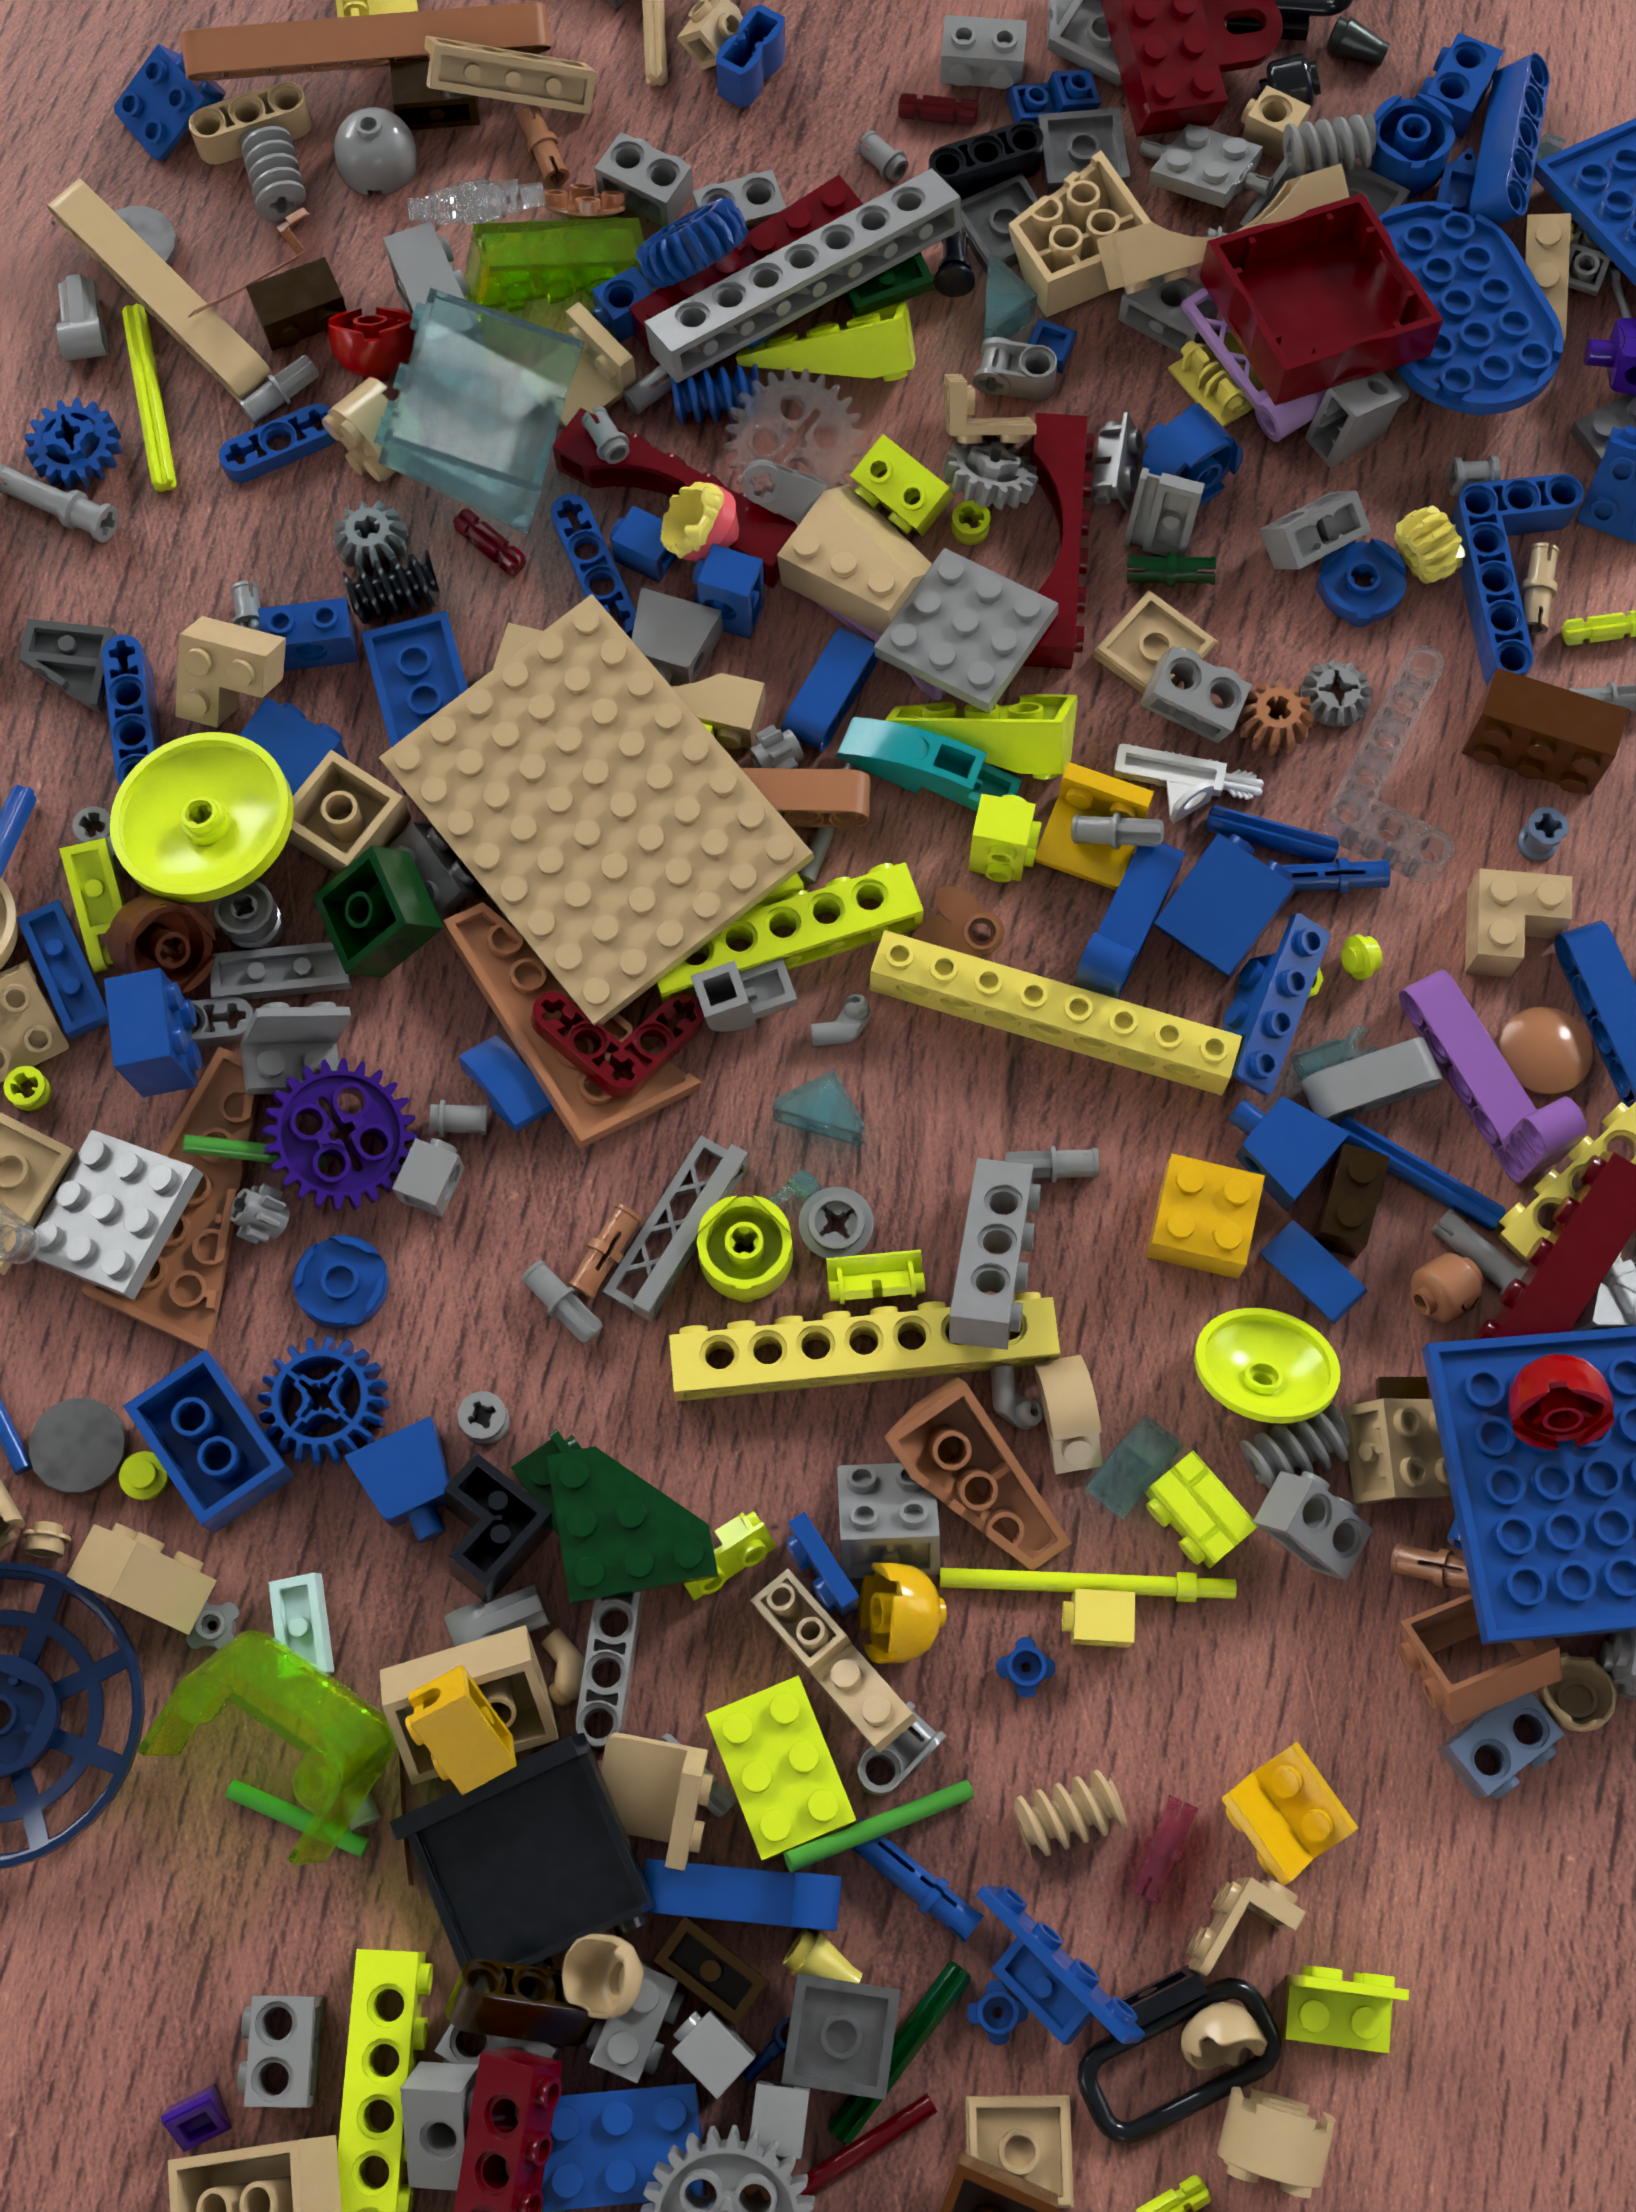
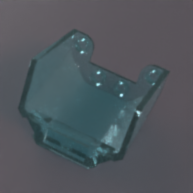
(478, 406)

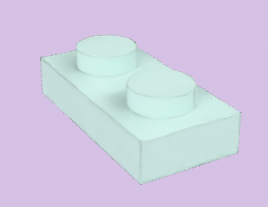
(302, 1618)

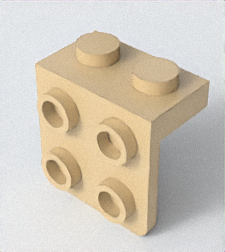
(658, 1791)
(1265, 1899)

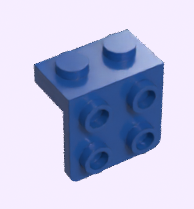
(162, 100)
(1612, 493)

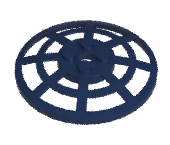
(38, 1711)

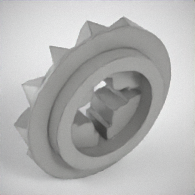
(1325, 705)
(839, 1203)

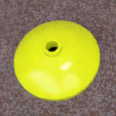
(1267, 1365)

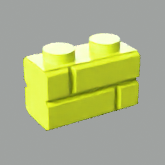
(1199, 1511)

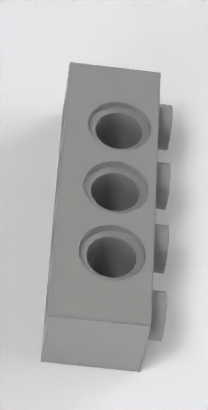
(983, 1317)

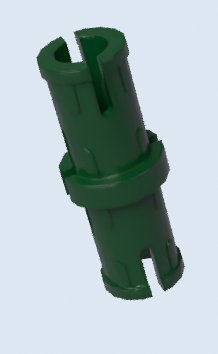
(1171, 569)

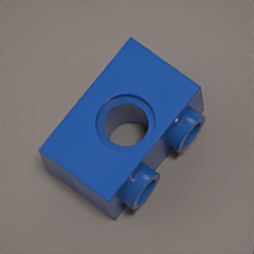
(734, 586)
(314, 632)

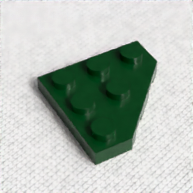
(621, 1530)

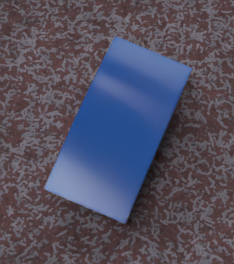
(1063, 93)
(507, 1081)
(1313, 1272)

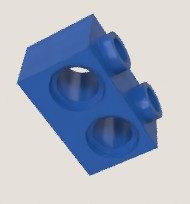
(1463, 78)

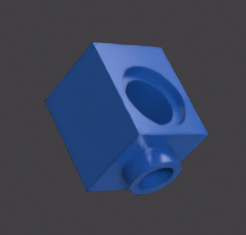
(619, 291)

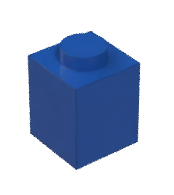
(638, 544)

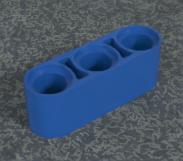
(830, 689)

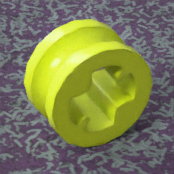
(963, 531)
(16, 1078)

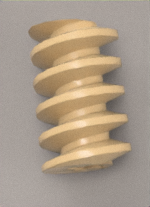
(1068, 1812)

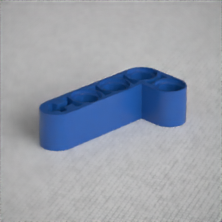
(132, 720)
(1128, 920)
(745, 1895)

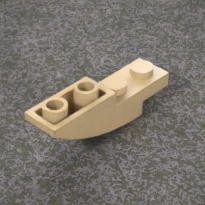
(833, 1661)

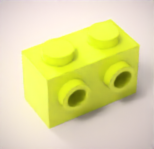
(900, 487)
(1004, 837)

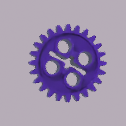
(300, 1152)

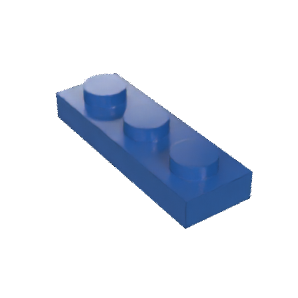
(64, 969)

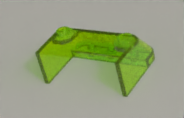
(334, 1727)

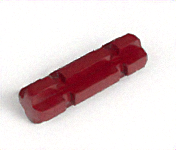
(938, 109)
(489, 541)

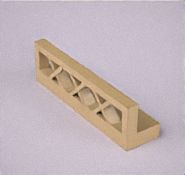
(509, 75)

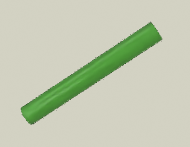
(231, 1149)
(289, 1814)

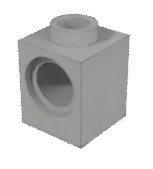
(429, 1176)

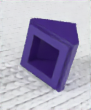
(197, 2118)

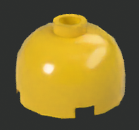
(901, 1612)

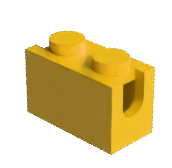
(460, 1730)

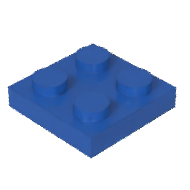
(811, 1552)

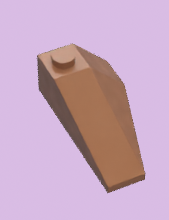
(967, 1465)

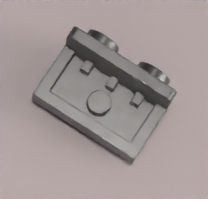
(439, 867)

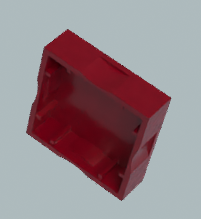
(1319, 299)

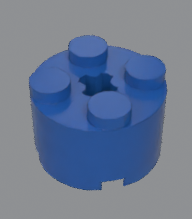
(1412, 141)
(1193, 449)

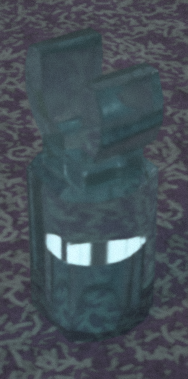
(1329, 1053)

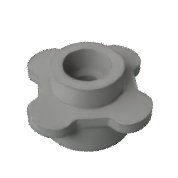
(226, 1626)

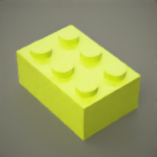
(780, 1768)

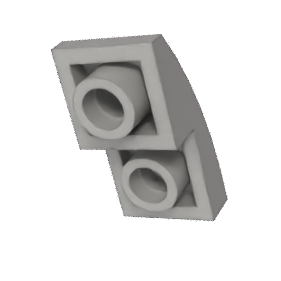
(1586, 264)

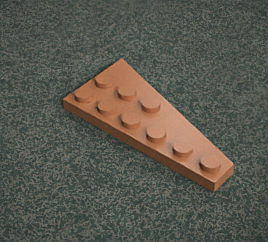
(511, 982)
(189, 1274)

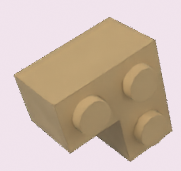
(219, 663)
(1505, 910)
(136, 1574)

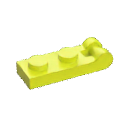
(94, 894)

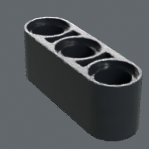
(989, 158)

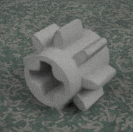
(776, 749)
(259, 1213)

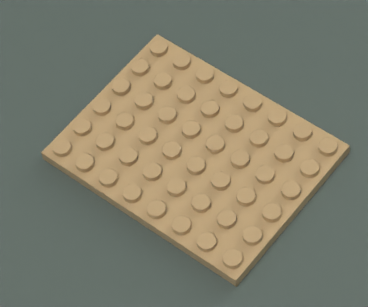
(596, 810)

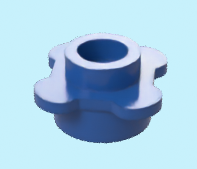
(1025, 1682)
(1012, 2012)

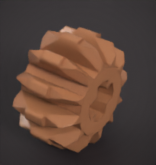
(1291, 712)

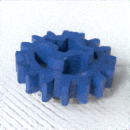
(52, 444)

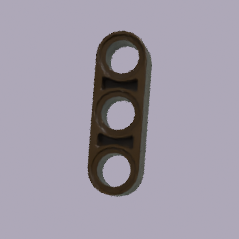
(516, 2004)

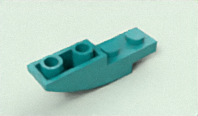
(924, 759)

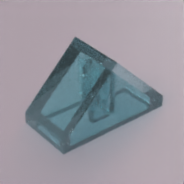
(1008, 301)
(821, 1108)
(1134, 1466)

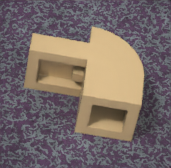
(1070, 1413)

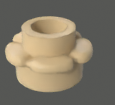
(45, 1540)

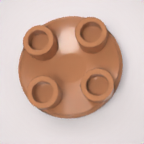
(584, 203)
(1546, 1050)

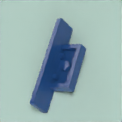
(1272, 1001)
(1048, 1981)

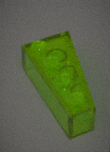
(547, 259)

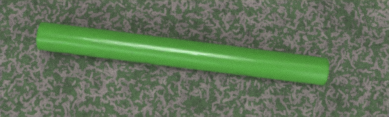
(878, 1825)

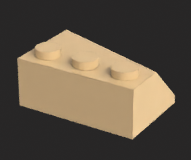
(1060, 232)
(851, 560)

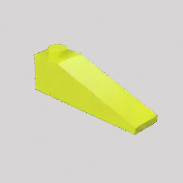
(862, 348)
(1018, 737)

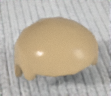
(1583, 1696)
(602, 1975)
(1220, 2035)

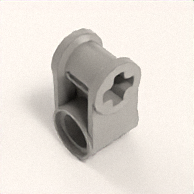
(1014, 370)
(791, 492)
(902, 1754)

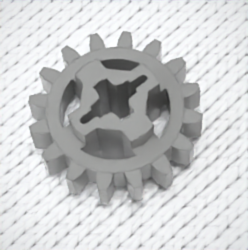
(990, 474)

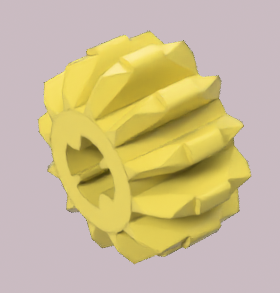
(1429, 544)

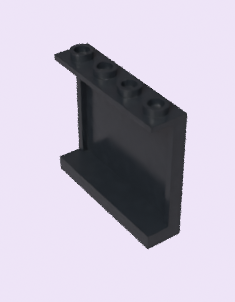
(529, 1859)

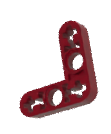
(624, 1055)

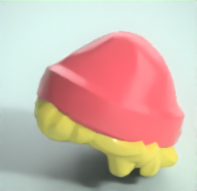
(698, 519)

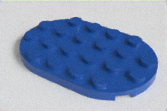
(1497, 325)

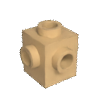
(708, 29)

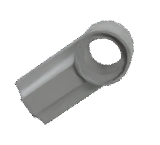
(82, 329)
(506, 1613)

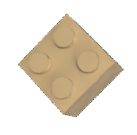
(344, 813)

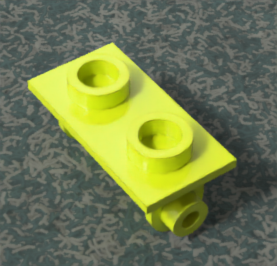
(875, 1275)
(743, 1545)

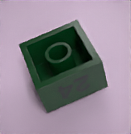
(377, 912)

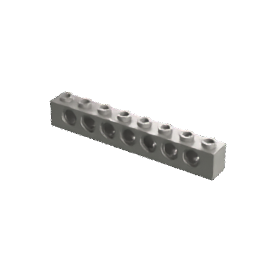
(803, 275)

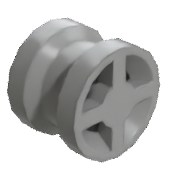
(488, 1427)

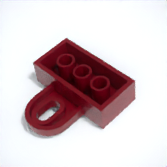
(1176, 54)

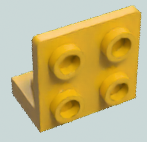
(1090, 794)
(1288, 1813)

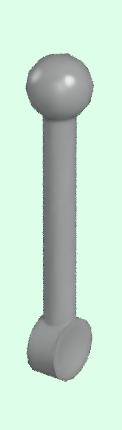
(1613, 278)

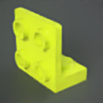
(1340, 2012)

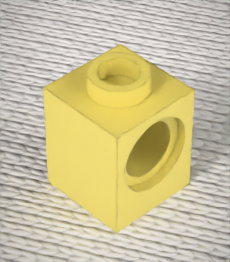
(1100, 1618)

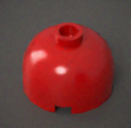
(371, 343)
(1560, 1401)

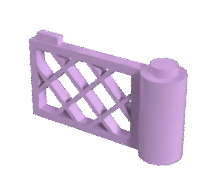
(1274, 420)

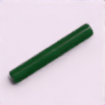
(906, 2045)

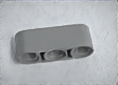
(1373, 1080)

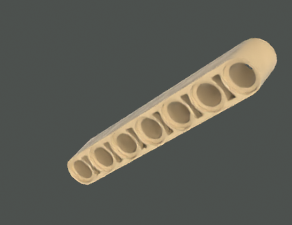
(159, 290)

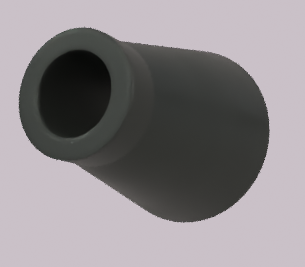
(1356, 42)

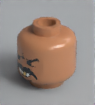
(1447, 1287)

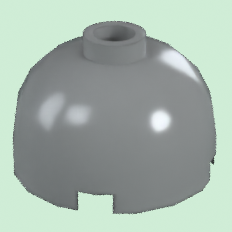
(375, 151)

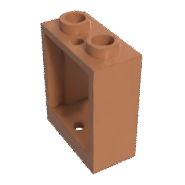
(1456, 1622)

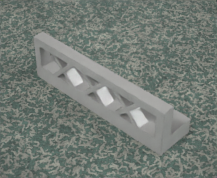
(683, 1244)

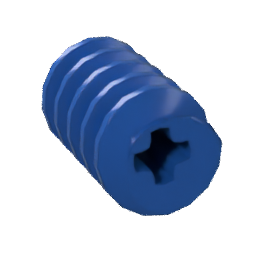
(711, 394)

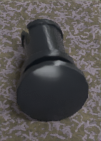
(954, 270)

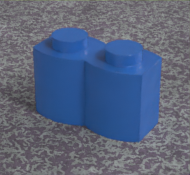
(750, 56)

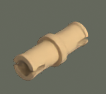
(1540, 586)

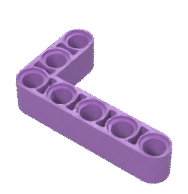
(1515, 1131)

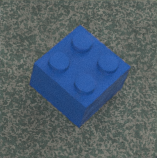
(152, 1032)

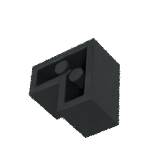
(504, 1525)

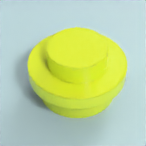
(1361, 956)
(143, 1476)

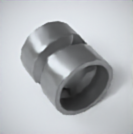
(250, 918)

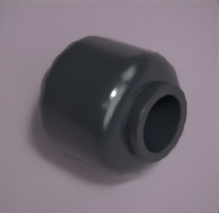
(1293, 77)

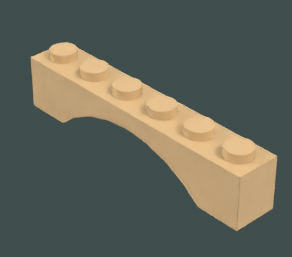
(1153, 251)
(723, 701)

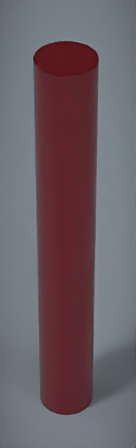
(869, 2144)

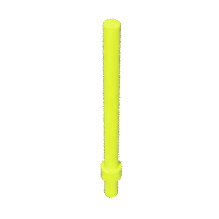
(1183, 1586)

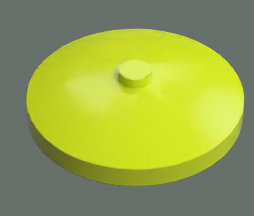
(201, 817)

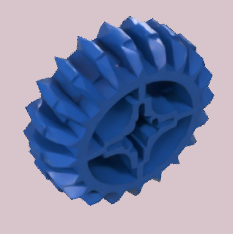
(691, 243)
(333, 1386)

